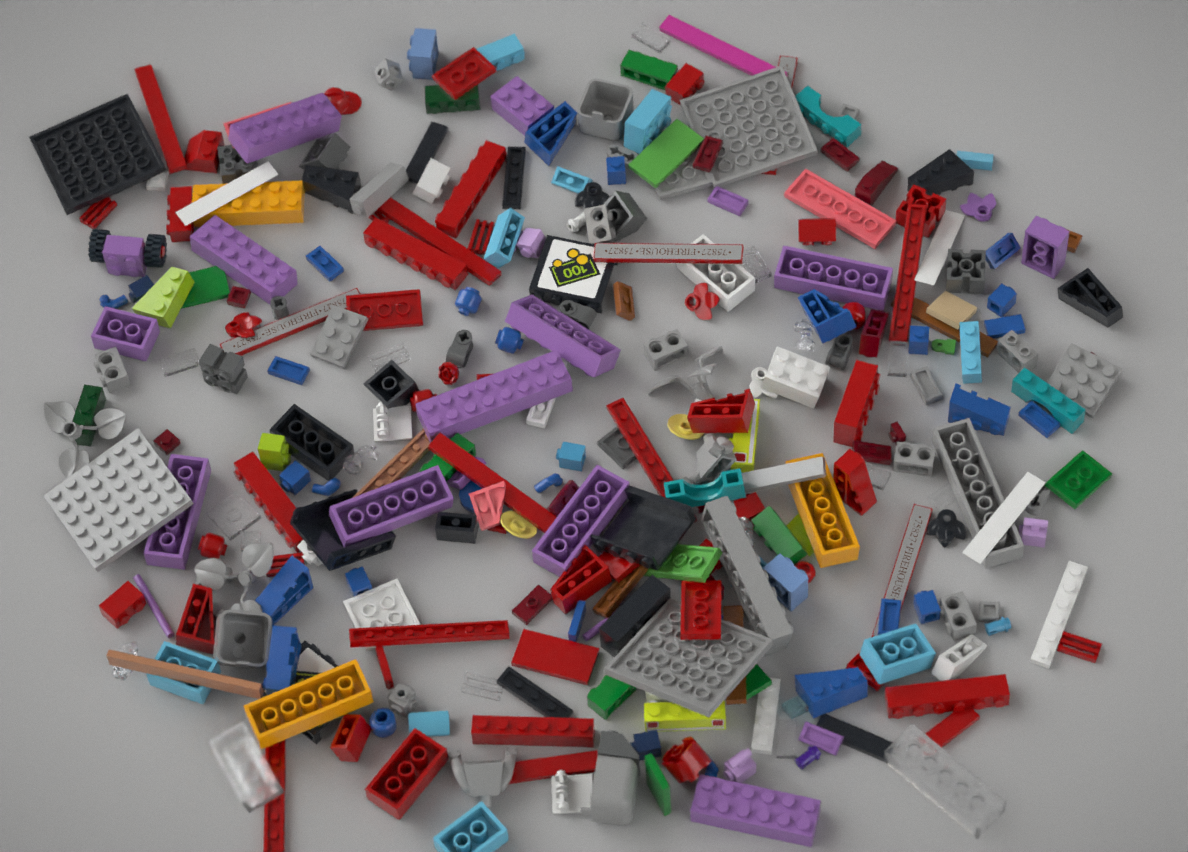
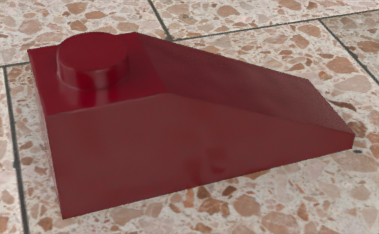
(875, 182)
(873, 333)

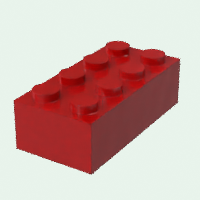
(856, 403)
(407, 774)

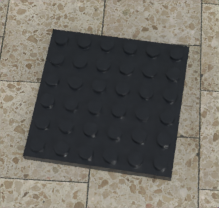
(97, 154)

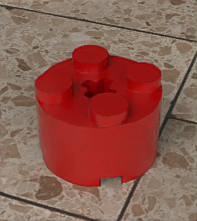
(686, 760)

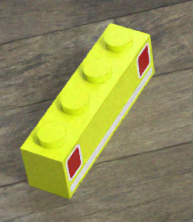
(746, 443)
(673, 717)

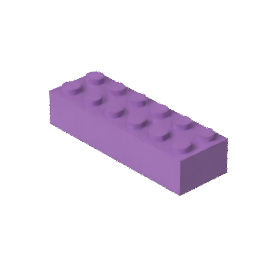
(284, 127)
(243, 259)
(834, 277)
(561, 333)
(391, 506)
(583, 515)
(173, 541)
(755, 810)

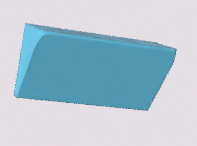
(977, 160)
(570, 180)
(430, 723)

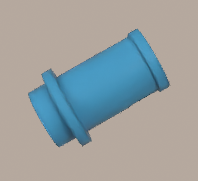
(998, 626)

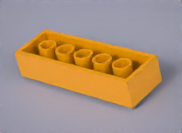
(266, 204)
(825, 518)
(308, 704)

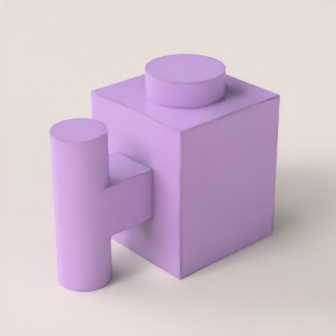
(530, 242)
(1033, 532)
(740, 767)

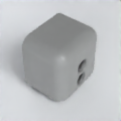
(601, 100)
(257, 630)
(613, 791)

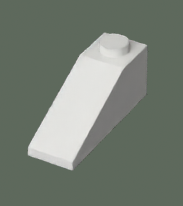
(958, 658)

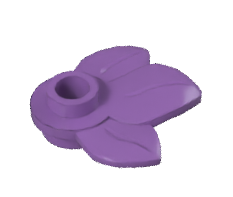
(977, 205)

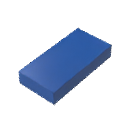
(1000, 326)
(288, 370)
(1039, 419)
(889, 615)
(577, 621)

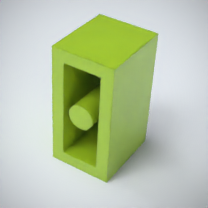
(274, 452)

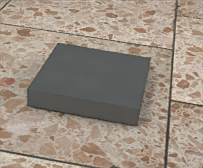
(617, 448)

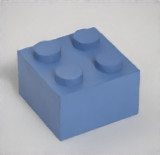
(423, 53)
(788, 581)

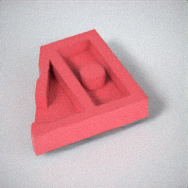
(489, 505)

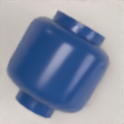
(468, 301)
(509, 340)
(383, 722)

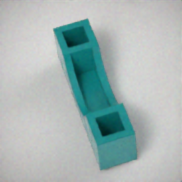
(843, 128)
(1031, 387)
(729, 484)

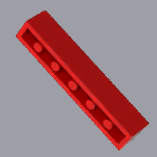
(471, 188)
(415, 253)
(268, 496)
(947, 696)
(533, 731)

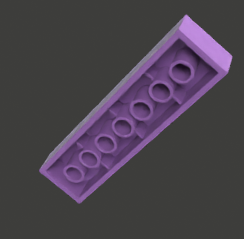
(495, 396)

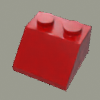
(203, 152)

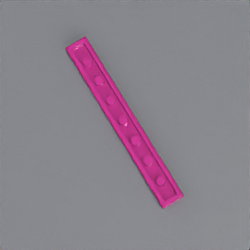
(714, 47)

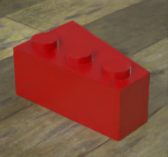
(722, 415)
(854, 482)
(580, 581)
(197, 623)

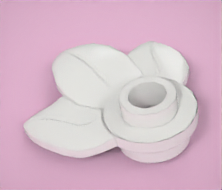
(755, 385)

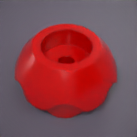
(448, 373)
(808, 568)

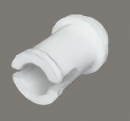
(576, 223)

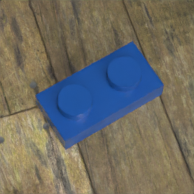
(1001, 250)
(324, 263)

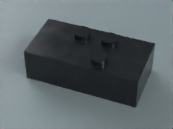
(313, 442)
(633, 615)

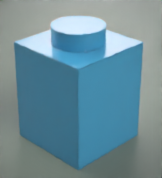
(571, 456)

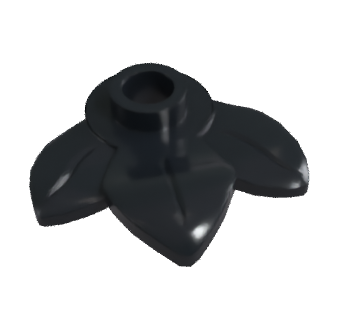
(590, 199)
(946, 529)

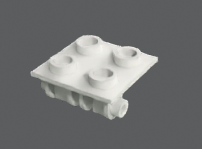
(392, 423)
(570, 792)

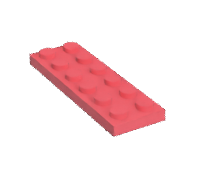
(832, 202)

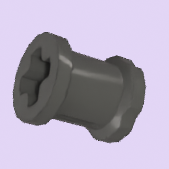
(279, 307)

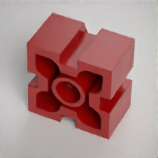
(935, 208)

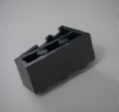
(942, 174)
(331, 185)
(1091, 298)

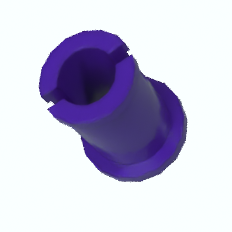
(808, 757)

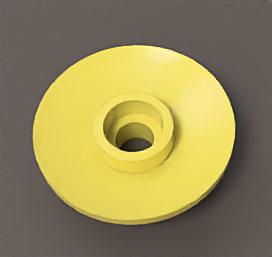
(679, 426)
(517, 525)

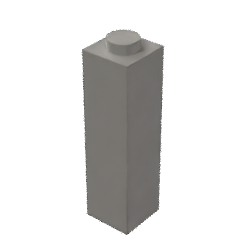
(379, 189)

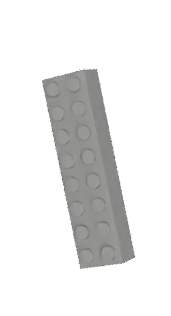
(974, 486)
(746, 573)

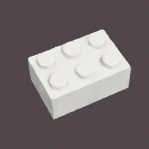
(795, 377)

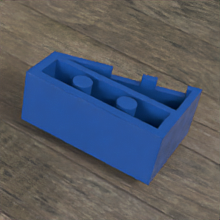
(550, 132)
(825, 316)
(984, 414)
(285, 589)
(283, 659)
(831, 689)

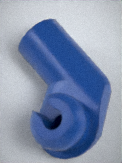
(118, 302)
(553, 479)
(328, 488)
(712, 769)

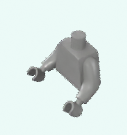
(713, 458)
(484, 777)

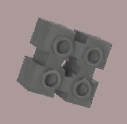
(232, 164)
(965, 271)
(223, 369)

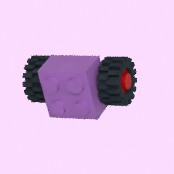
(127, 254)

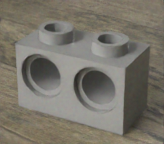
(595, 227)
(666, 352)
(1017, 352)
(113, 369)
(913, 463)
(960, 615)

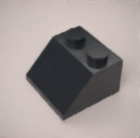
(391, 386)

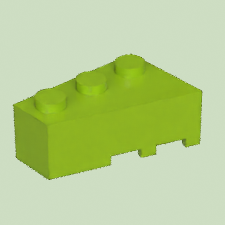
(166, 297)

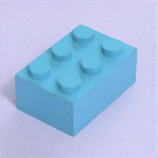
(647, 121)
(897, 653)
(184, 657)
(472, 832)

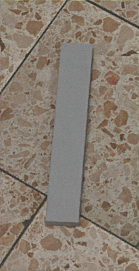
(784, 474)

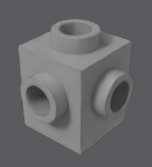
(388, 74)
(402, 700)

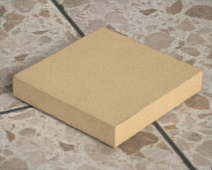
(951, 309)

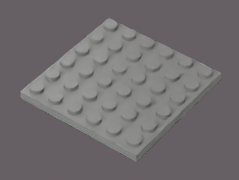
(755, 121)
(118, 500)
(687, 671)

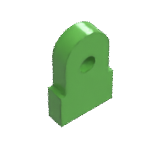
(947, 346)

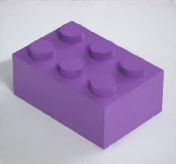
(520, 105)
(1045, 247)
(128, 332)

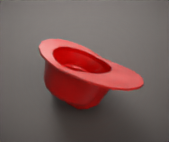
(344, 101)

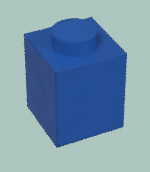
(616, 170)
(1002, 300)
(919, 340)
(294, 478)
(358, 581)
(926, 606)

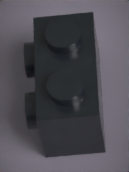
(456, 527)

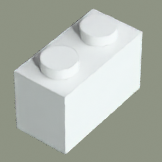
(431, 181)

